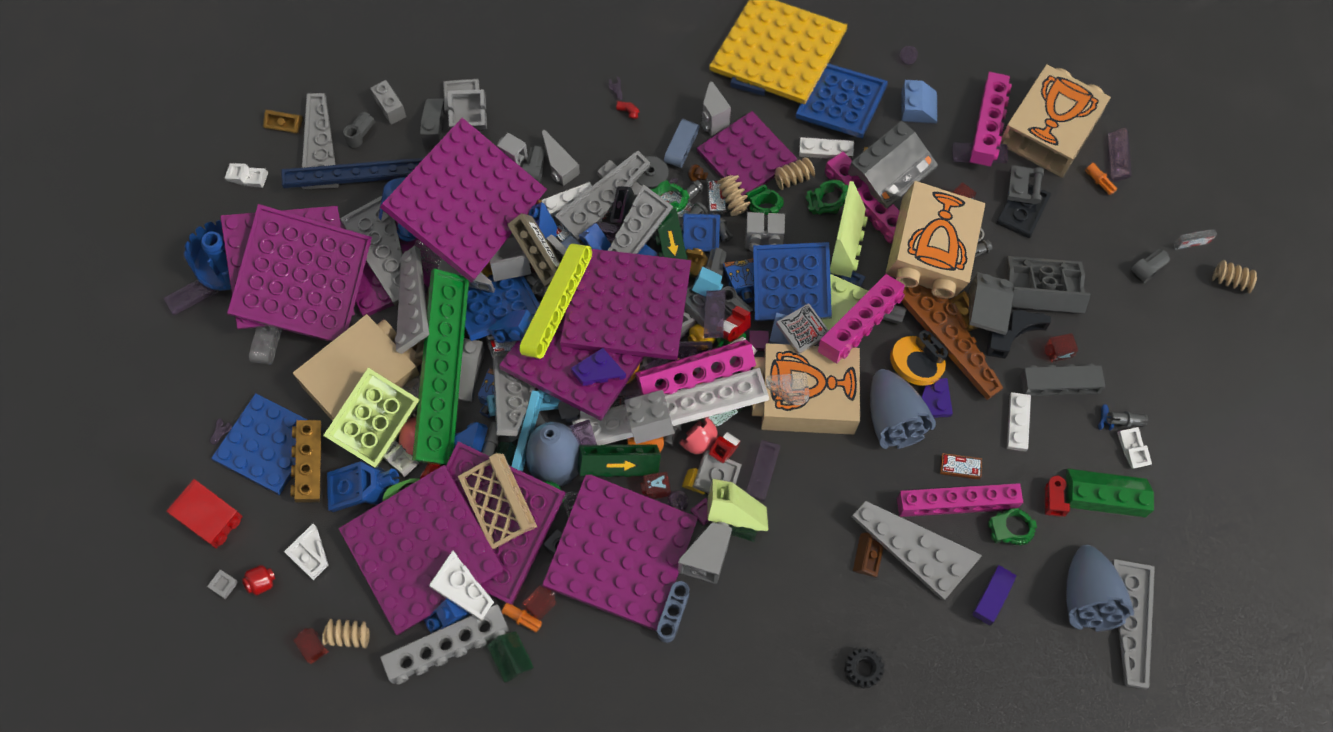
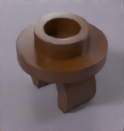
(696, 173)

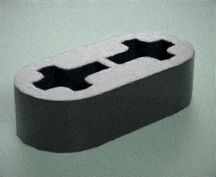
(931, 346)

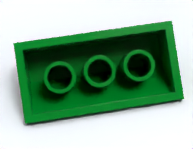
(1109, 493)

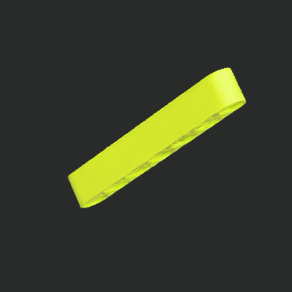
(555, 301)

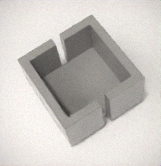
(468, 105)
(755, 230)
(509, 261)
(649, 416)

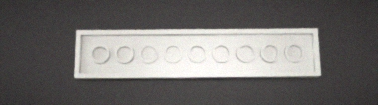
(689, 404)

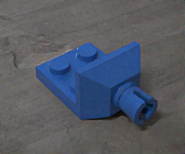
(358, 484)

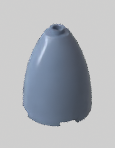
(898, 411)
(552, 453)
(1096, 592)

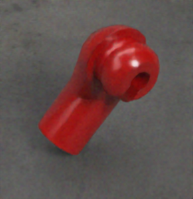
(627, 106)

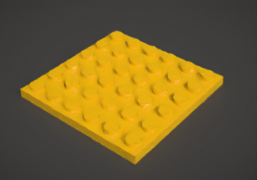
(779, 48)

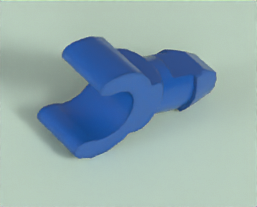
(1104, 411)

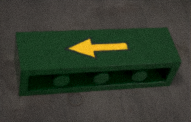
(670, 238)
(618, 460)

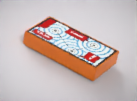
(961, 466)

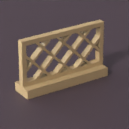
(513, 496)

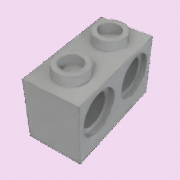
(388, 102)

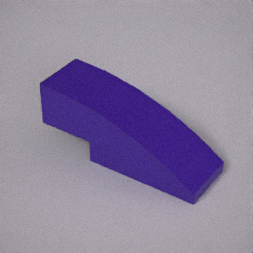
(994, 595)

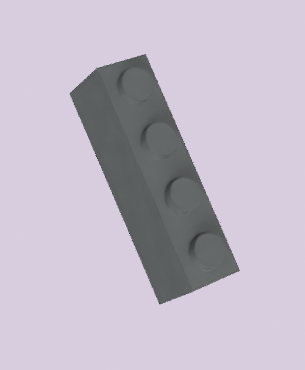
(1062, 380)

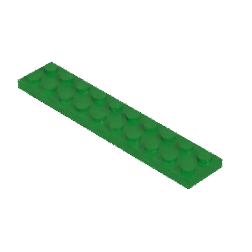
(441, 368)

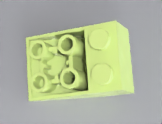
(735, 507)

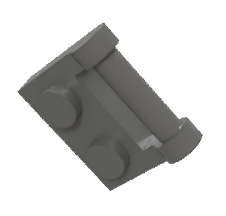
(1019, 182)

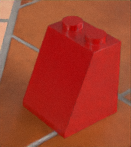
(205, 514)

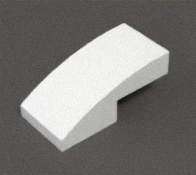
(246, 176)
(1133, 448)
(400, 459)

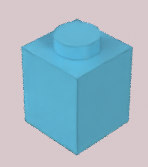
(707, 281)

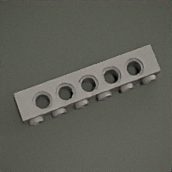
(394, 660)

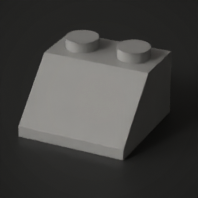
(715, 111)

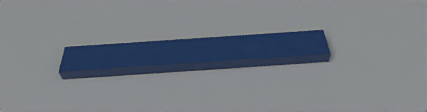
(348, 173)

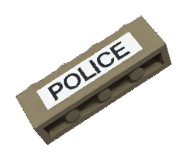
(535, 247)

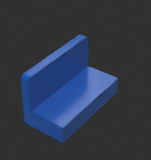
(595, 238)

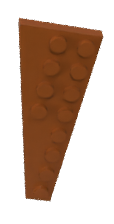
(949, 327)

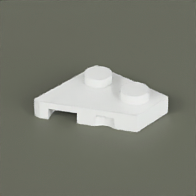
(308, 552)

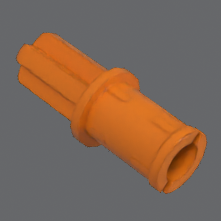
(1101, 178)
(521, 617)

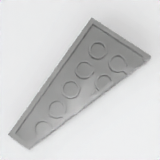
(385, 247)
(510, 400)
(926, 554)

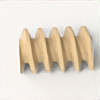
(794, 171)
(733, 194)
(1236, 275)
(346, 634)

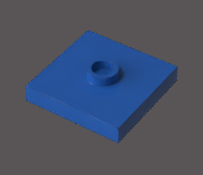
(701, 231)

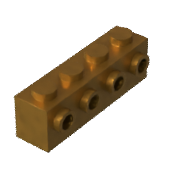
(307, 461)

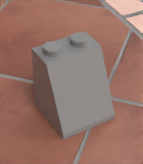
(707, 553)

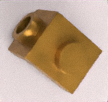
(698, 260)

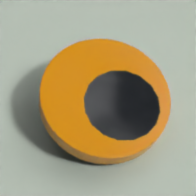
(914, 364)

